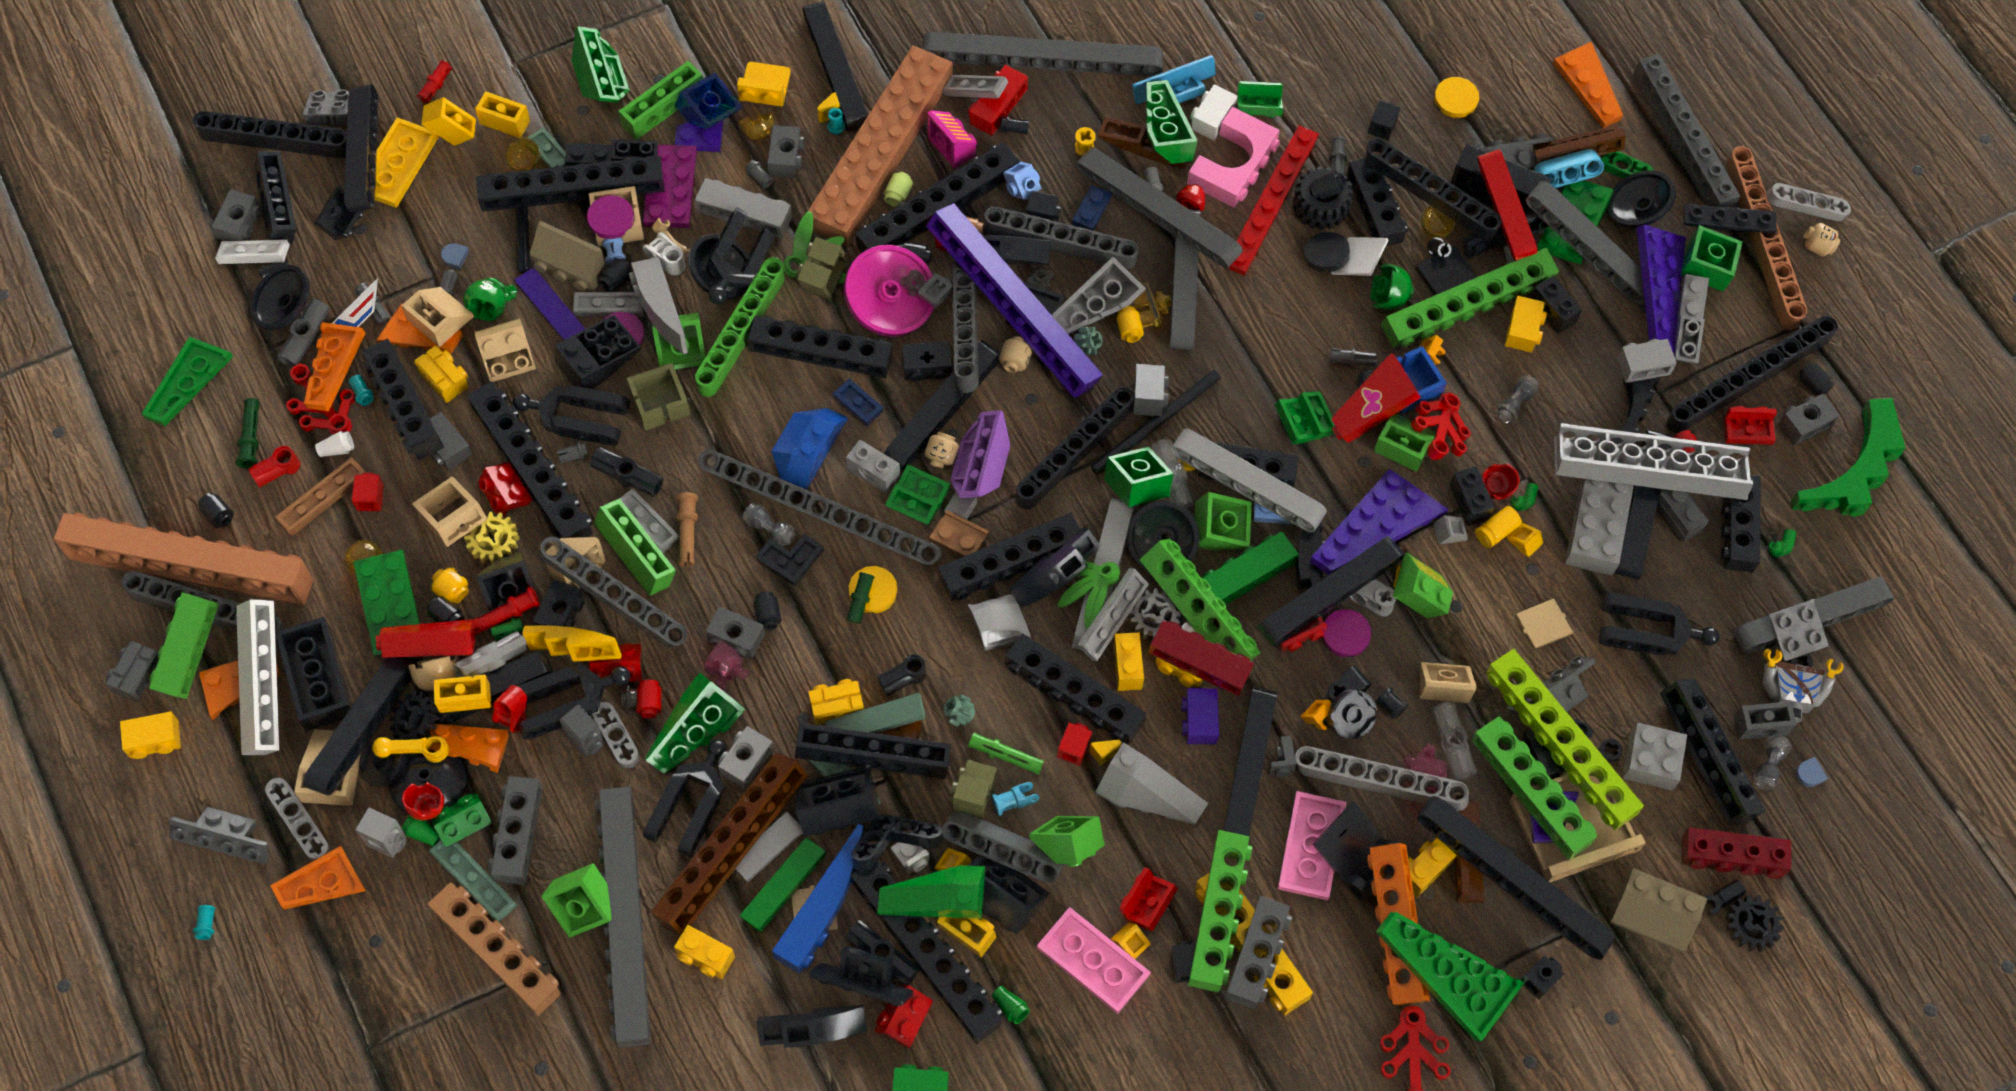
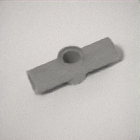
(491, 656)

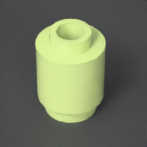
(898, 189)

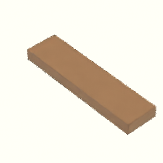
(319, 497)

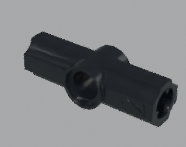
(638, 477)
(869, 941)

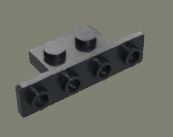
(1729, 218)
(863, 974)

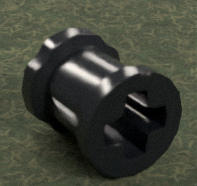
(1391, 703)

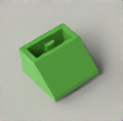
(1403, 443)

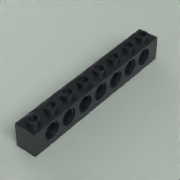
(560, 190)
(969, 190)
(483, 402)
(978, 1025)

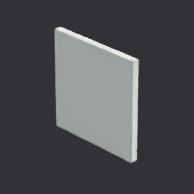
(1363, 256)

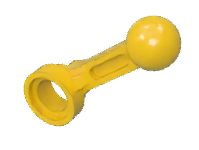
(384, 747)

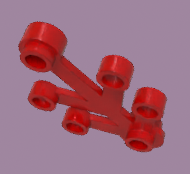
(1449, 407)
(333, 418)
(1414, 1049)

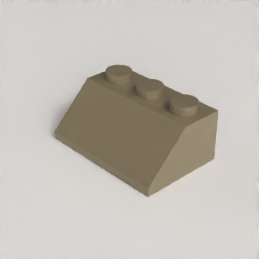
(566, 257)
(1658, 910)

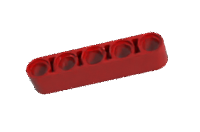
(1507, 205)

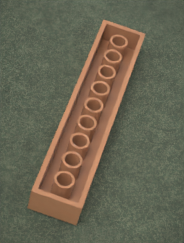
(880, 145)
(184, 558)

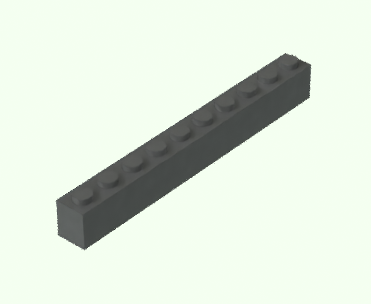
(625, 927)

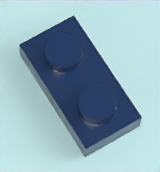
(1091, 208)
(858, 402)

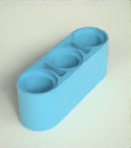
(1579, 171)

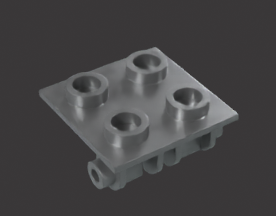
(325, 104)
(1798, 630)

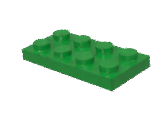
(1591, 202)
(385, 593)

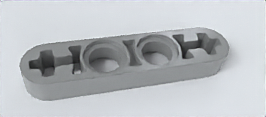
(1784, 197)
(295, 821)

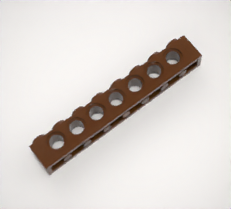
(729, 843)

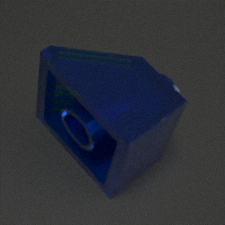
(707, 102)

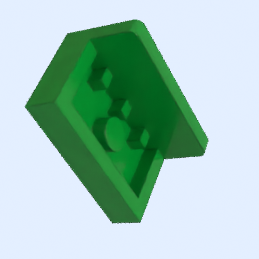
(1260, 98)
(461, 819)

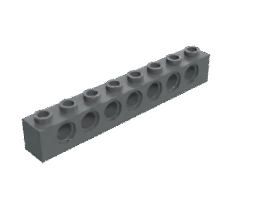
(1685, 133)

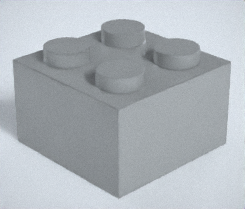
(1654, 756)

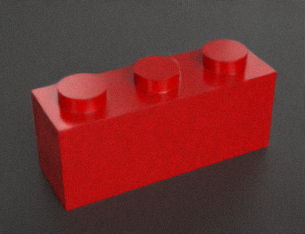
(988, 112)

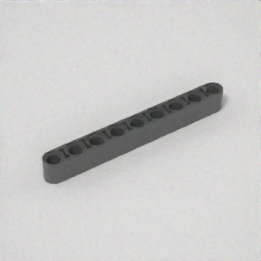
(1159, 207)

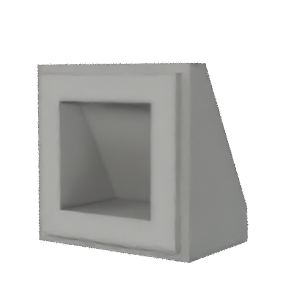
(961, 506)
(1450, 529)

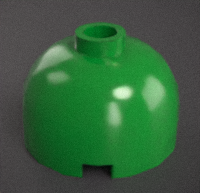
(1391, 288)

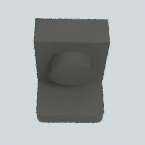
(936, 290)
(1286, 758)

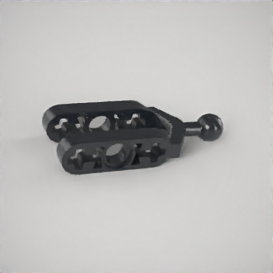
(726, 273)
(582, 398)
(1650, 610)
(560, 681)
(703, 774)

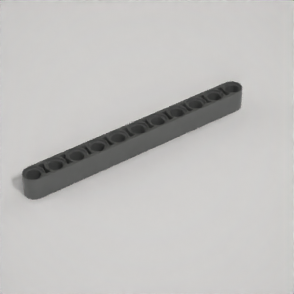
(1045, 54)
(809, 502)

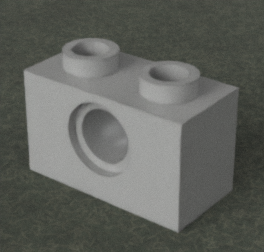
(873, 466)
(743, 771)
(381, 833)

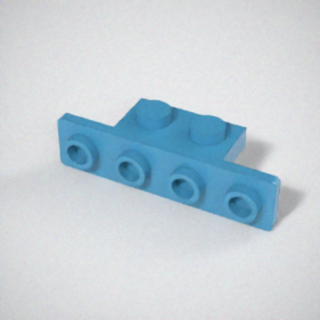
(1183, 80)

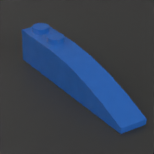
(817, 914)

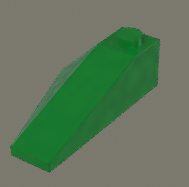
(1167, 124)
(697, 718)
(945, 893)

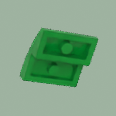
(1305, 417)
(918, 495)

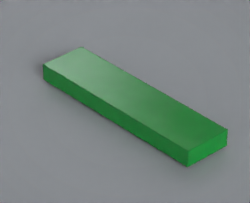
(783, 885)

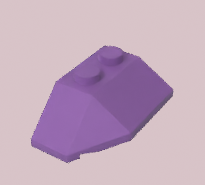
(981, 456)

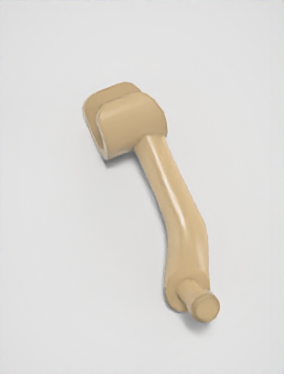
(658, 227)

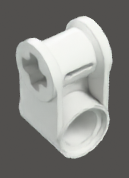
(666, 251)

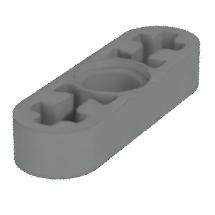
(617, 753)

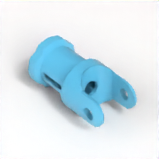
(1013, 798)

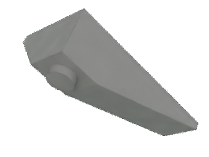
(1099, 297)
(1143, 785)

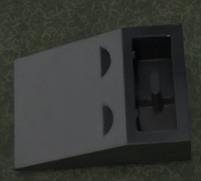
(595, 352)

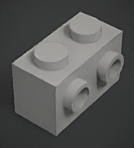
(1646, 360)

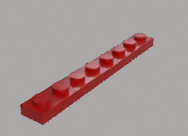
(1273, 197)

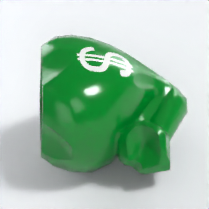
(488, 298)

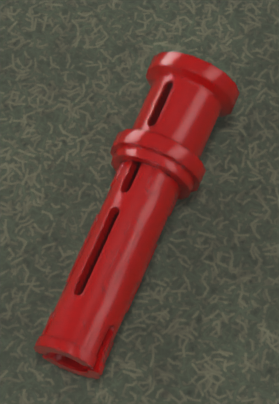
(514, 607)

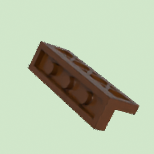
(1601, 140)
(1468, 878)

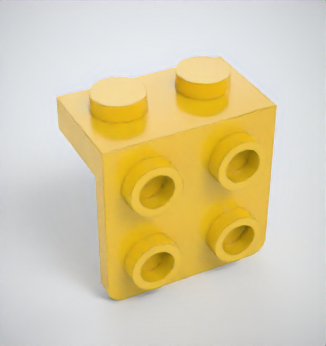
(764, 84)

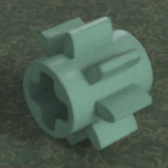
(1088, 340)
(959, 710)

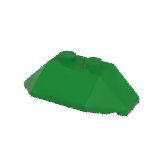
(597, 67)

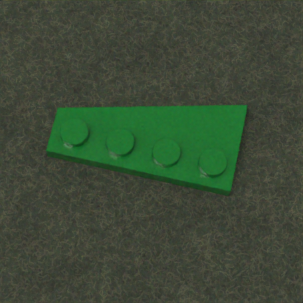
(185, 379)

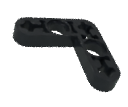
(923, 835)

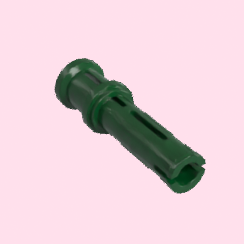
(247, 442)

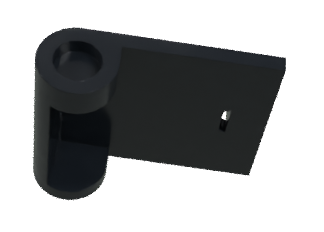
(1350, 850)

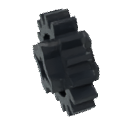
(413, 718)
(1760, 932)

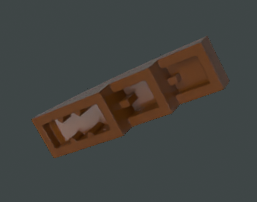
(1131, 138)

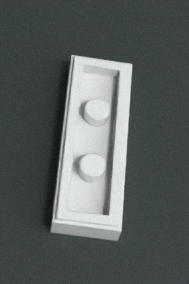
(252, 251)

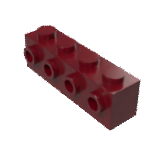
(1201, 657)
(1736, 852)

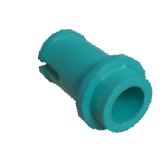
(835, 124)
(363, 395)
(204, 922)

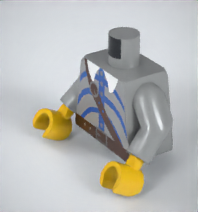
(1796, 683)

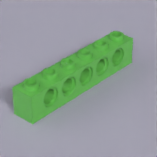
(1202, 620)
(1534, 800)
(1202, 974)

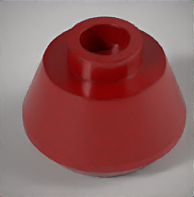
(1192, 197)

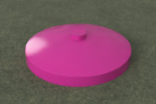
(877, 296)

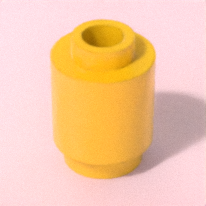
(1129, 324)

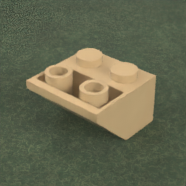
(436, 314)
(505, 350)
(587, 547)

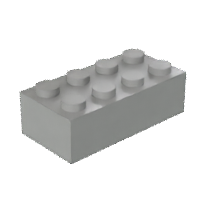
(1599, 526)

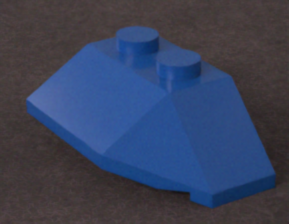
(806, 444)

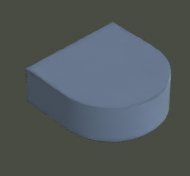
(454, 255)
(1810, 773)

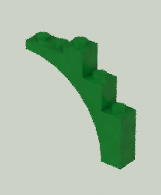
(1881, 444)

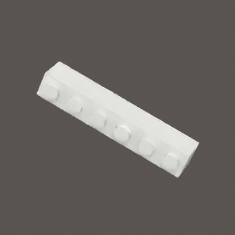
(257, 677)

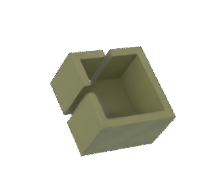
(822, 268)
(658, 396)

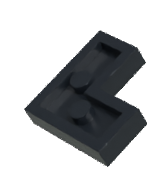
(793, 564)

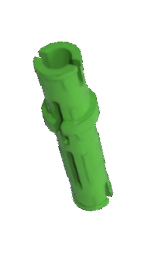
(978, 741)

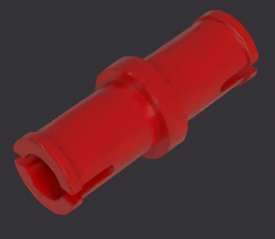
(434, 82)

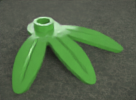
(801, 242)
(1094, 580)

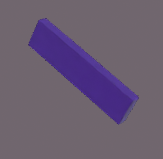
(548, 304)

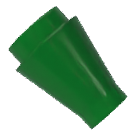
(420, 831)
(1011, 1005)

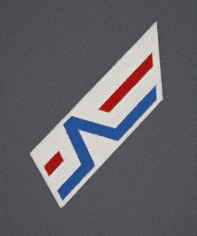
(360, 308)

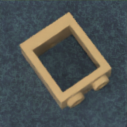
(449, 528)

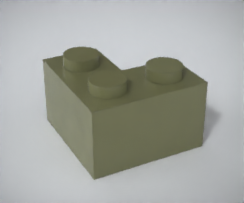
(973, 788)

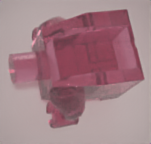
(726, 664)
(1427, 764)

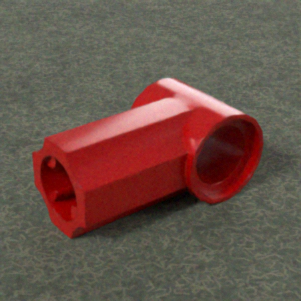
(273, 467)

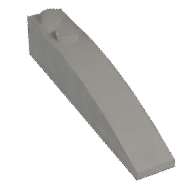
(652, 289)

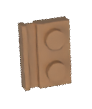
(958, 535)

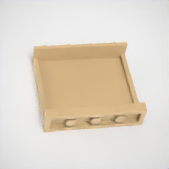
(1606, 847)

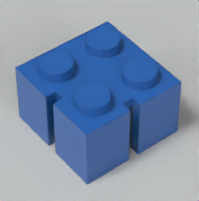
(1423, 375)

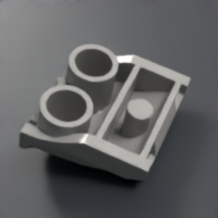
(999, 621)

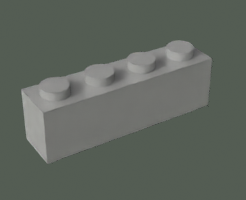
(720, 201)

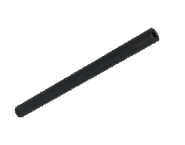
(1156, 421)

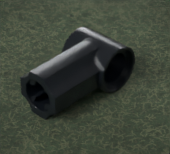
(900, 676)

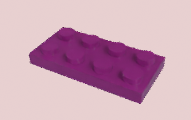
(679, 178)

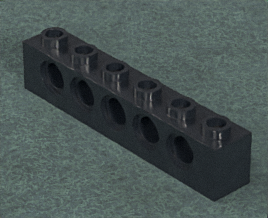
(829, 355)
(402, 399)
(996, 555)
(1028, 650)
(872, 749)
(1712, 752)

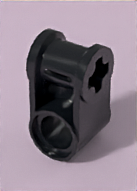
(1350, 679)

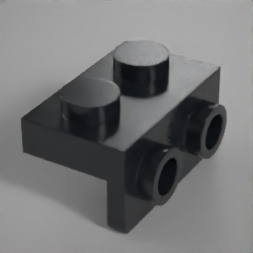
(335, 217)

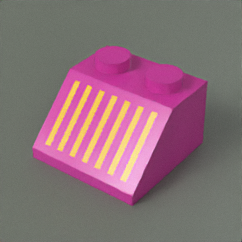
(950, 138)

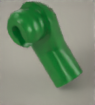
(1527, 500)
(1783, 547)

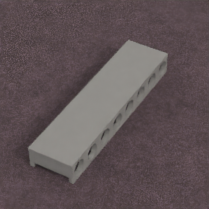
(1650, 464)

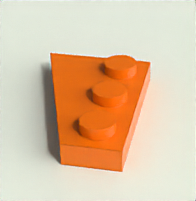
(405, 334)
(222, 687)
(319, 881)

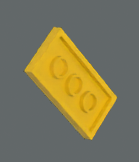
(400, 159)

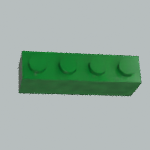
(1252, 568)

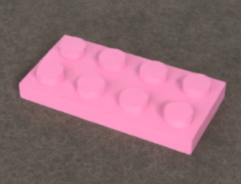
(1303, 866)
(1093, 960)

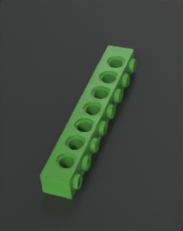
(1401, 335)

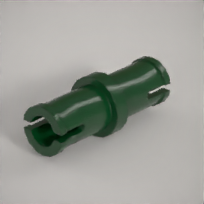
(860, 598)

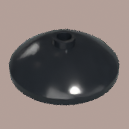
(1641, 199)
(702, 272)
(280, 297)
(1160, 518)
(447, 775)

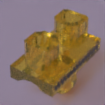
(1152, 316)

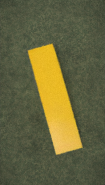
(576, 642)

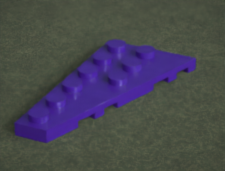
(1661, 269)
(1388, 509)

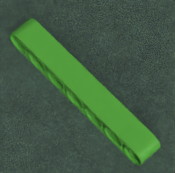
(739, 336)

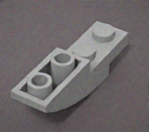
(1690, 319)

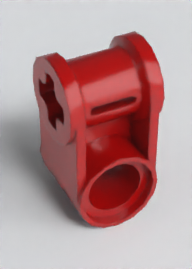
(510, 708)

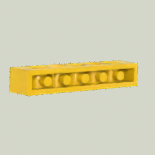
(1281, 999)

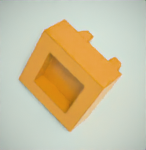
(1433, 348)
(1316, 713)

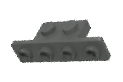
(1518, 150)
(1565, 685)
(221, 833)

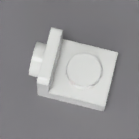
(910, 857)

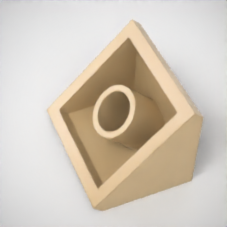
(1446, 682)

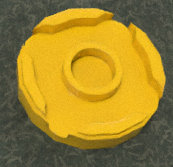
(1456, 97)
(883, 589)

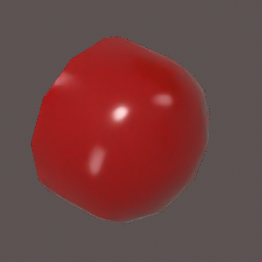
(1501, 481)
(423, 801)

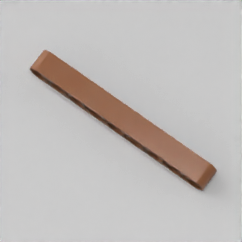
(1747, 181)

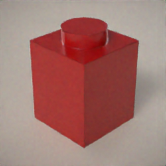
(367, 492)
(1074, 743)

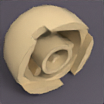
(432, 670)

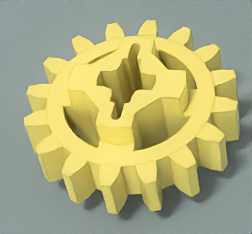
(501, 530)

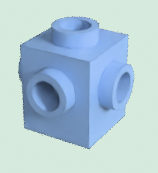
(1022, 180)

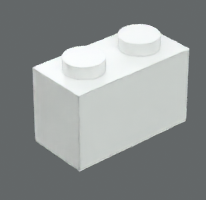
(1212, 111)

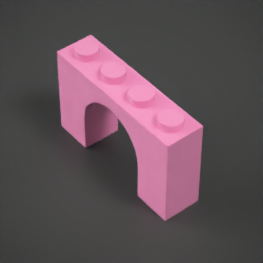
(1231, 184)

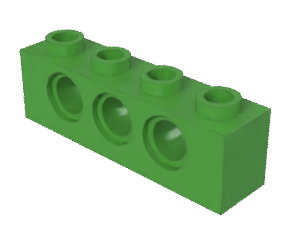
(658, 101)

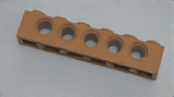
(535, 998)

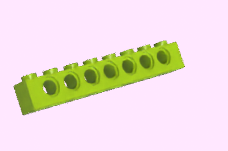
(1562, 725)

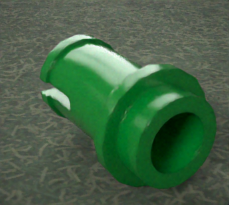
(507, 628)

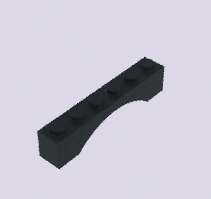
(1638, 394)

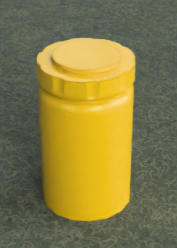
(1498, 527)

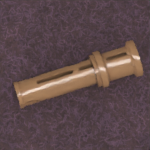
(687, 518)

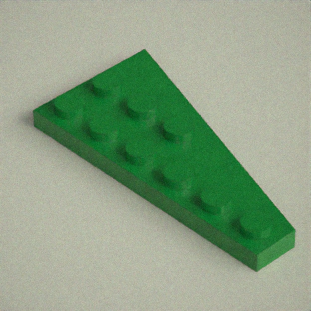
(1458, 979)

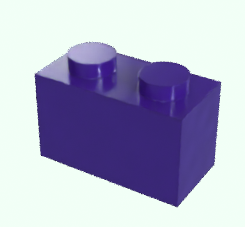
(1201, 716)

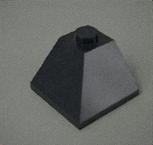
(504, 579)

